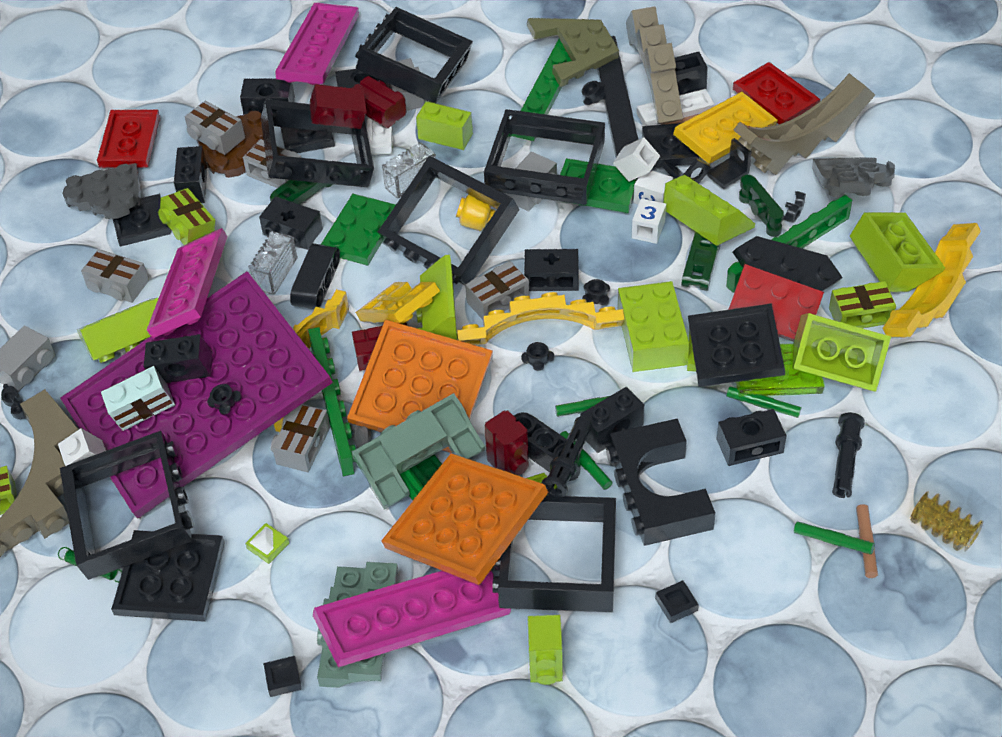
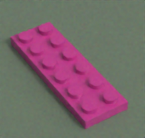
(317, 43)
(187, 284)
(404, 615)

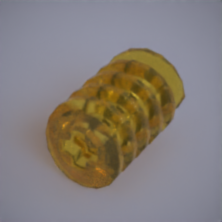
(946, 522)

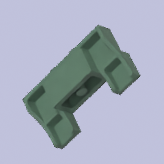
(412, 442)
(349, 583)

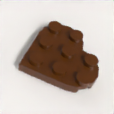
(232, 162)

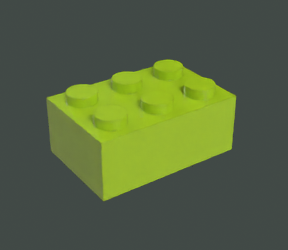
(653, 326)

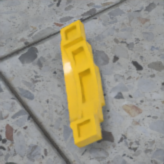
(937, 294)
(547, 307)
(324, 318)

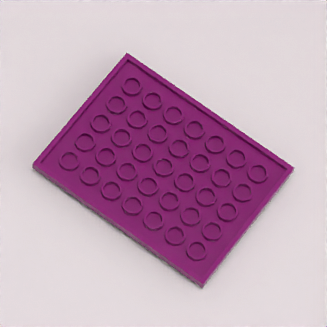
(251, 353)

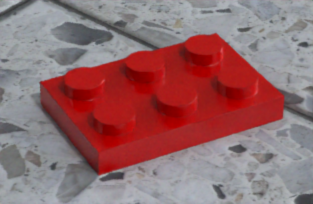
(776, 92)
(128, 138)
(787, 298)

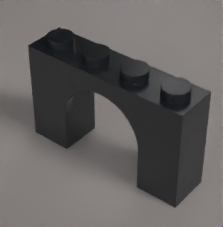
(654, 515)

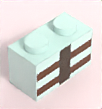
(137, 398)

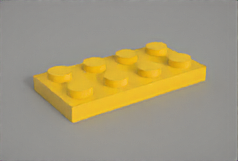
(712, 130)

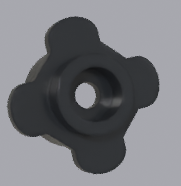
(593, 92)
(596, 291)
(537, 355)
(218, 395)

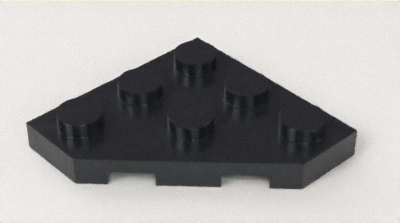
(788, 262)

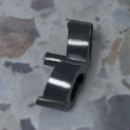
(795, 209)
(12, 399)

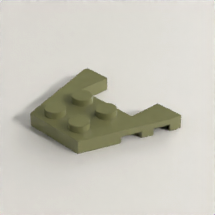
(584, 40)

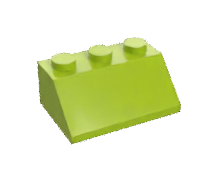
(704, 211)
(895, 250)
(440, 313)
(117, 331)
(839, 351)

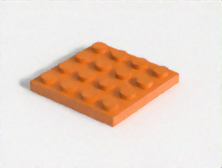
(415, 371)
(465, 518)

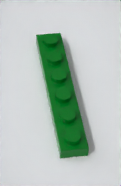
(546, 86)
(804, 233)
(335, 409)

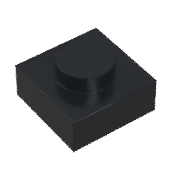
(676, 601)
(282, 676)

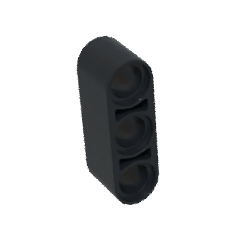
(315, 276)
(544, 442)

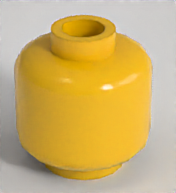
(474, 213)

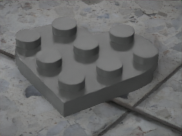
(852, 175)
(105, 191)

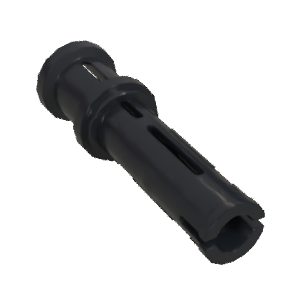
(848, 444)
(560, 476)

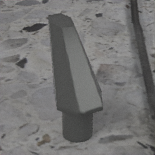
(361, 434)

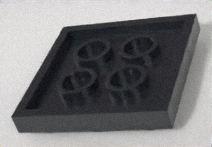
(736, 345)
(172, 582)

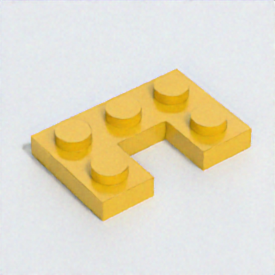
(398, 302)

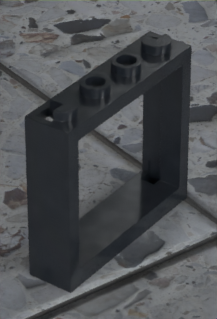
(422, 32)
(313, 170)
(541, 184)
(485, 243)
(107, 464)
(564, 595)

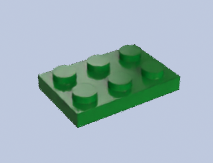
(609, 188)
(357, 228)

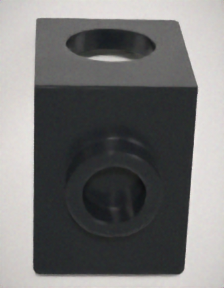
(732, 168)
(675, 172)

